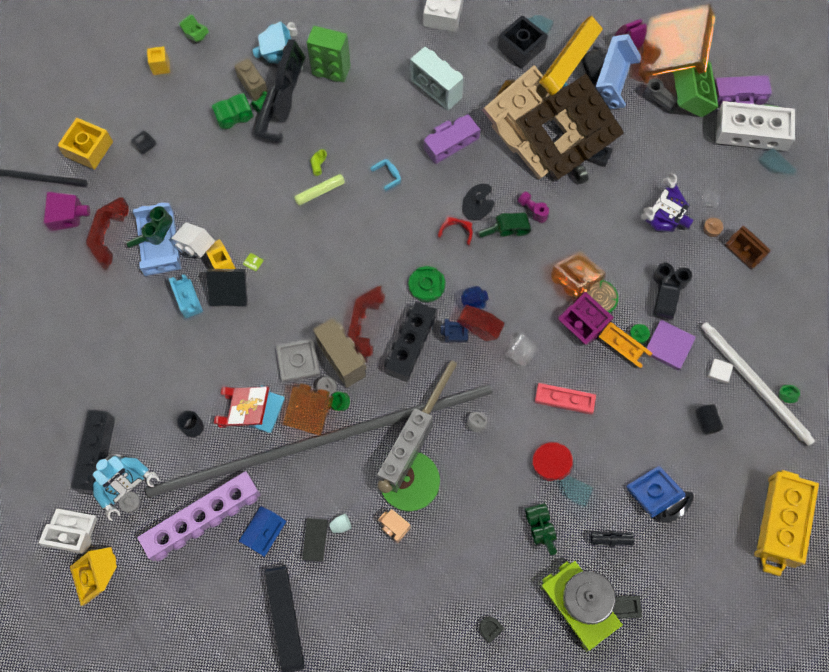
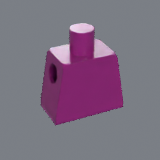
(63, 211)

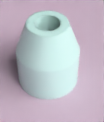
(340, 524)

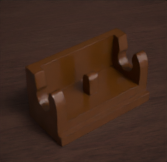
(747, 247)

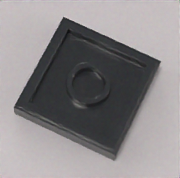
(227, 287)

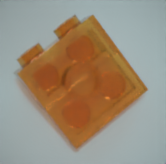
(577, 274)
(308, 409)

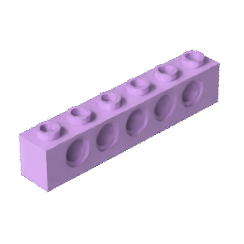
(152, 538)

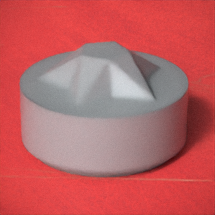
(327, 383)
(477, 421)
(130, 502)

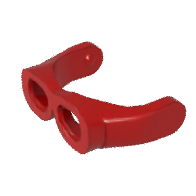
(454, 221)

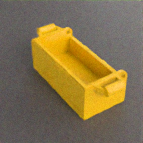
(786, 521)

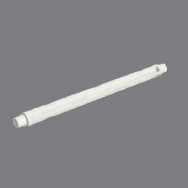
(762, 389)

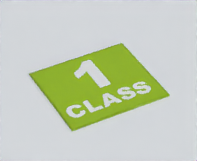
(253, 262)

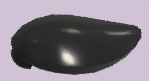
(676, 510)

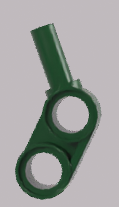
(508, 224)
(157, 225)
(541, 529)

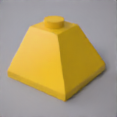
(93, 573)

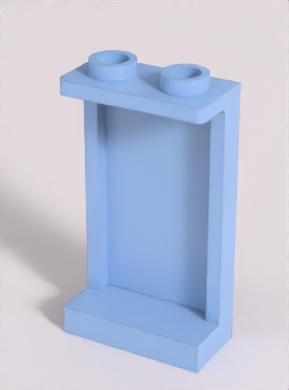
(615, 68)
(159, 257)

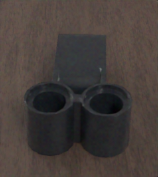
(669, 289)

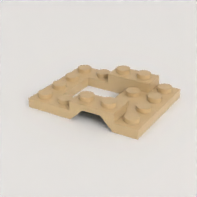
(517, 101)

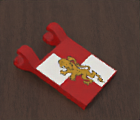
(246, 406)

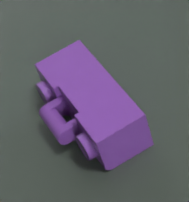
(743, 89)
(451, 138)

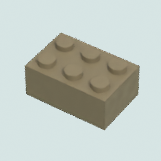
(340, 352)

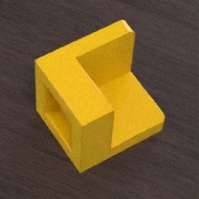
(158, 60)

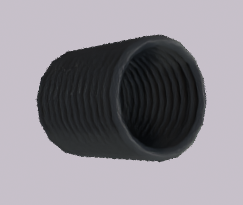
(184, 417)
(709, 419)

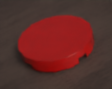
(553, 461)

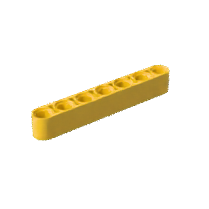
(571, 55)

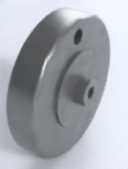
(589, 597)

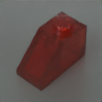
(481, 323)

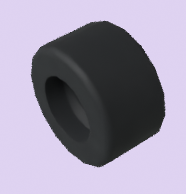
(593, 64)

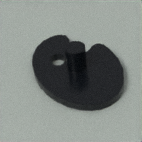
(476, 206)

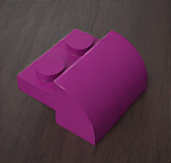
(586, 318)

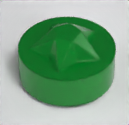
(640, 333)
(789, 393)
(340, 401)

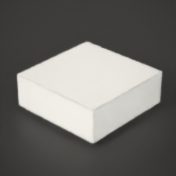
(720, 371)

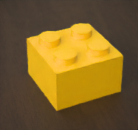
(85, 143)

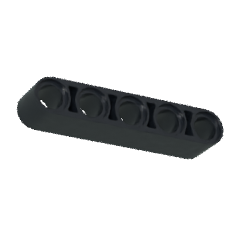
(284, 619)

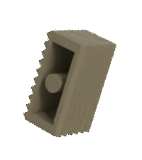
(250, 78)

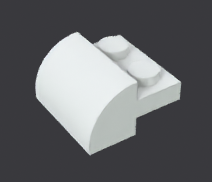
(69, 531)

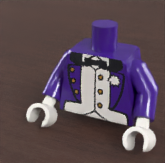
(669, 208)

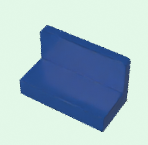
(262, 531)

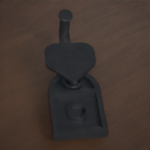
(280, 95)

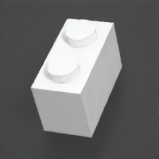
(192, 240)

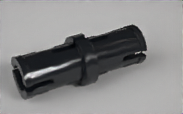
(611, 538)

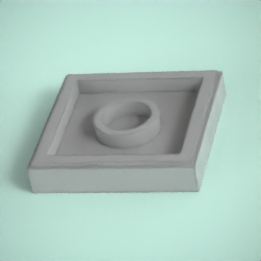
(298, 360)

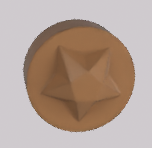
(713, 227)

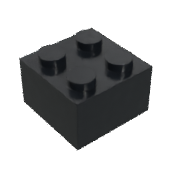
(522, 41)

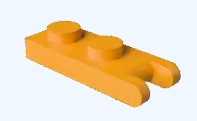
(624, 343)

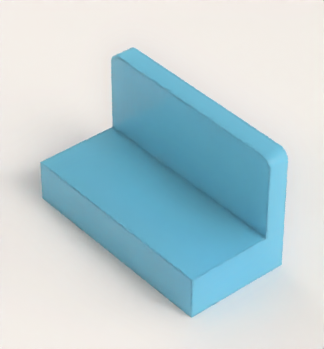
(271, 413)

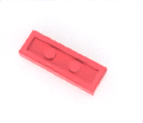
(565, 398)

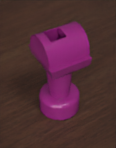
(539, 210)

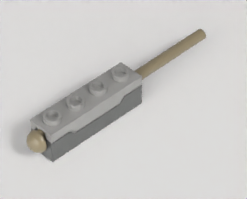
(410, 440)

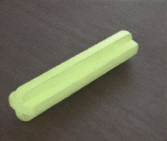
(319, 189)

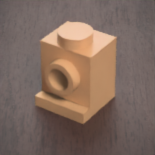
(394, 525)

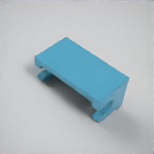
(186, 296)

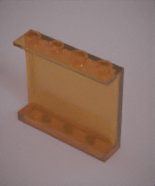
(677, 41)

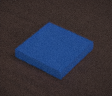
(655, 491)

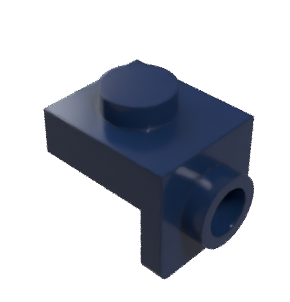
(454, 332)

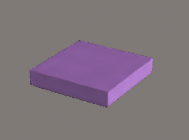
(670, 345)

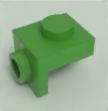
(193, 29)

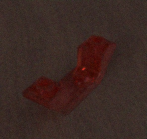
(115, 211)
(372, 301)

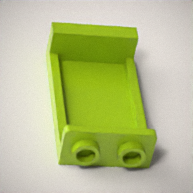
(588, 634)

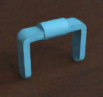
(392, 169)

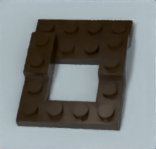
(589, 114)

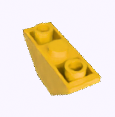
(219, 256)

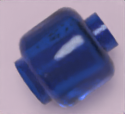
(475, 297)

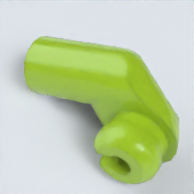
(317, 159)

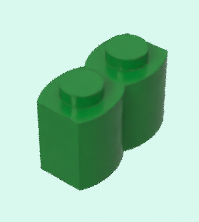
(232, 111)

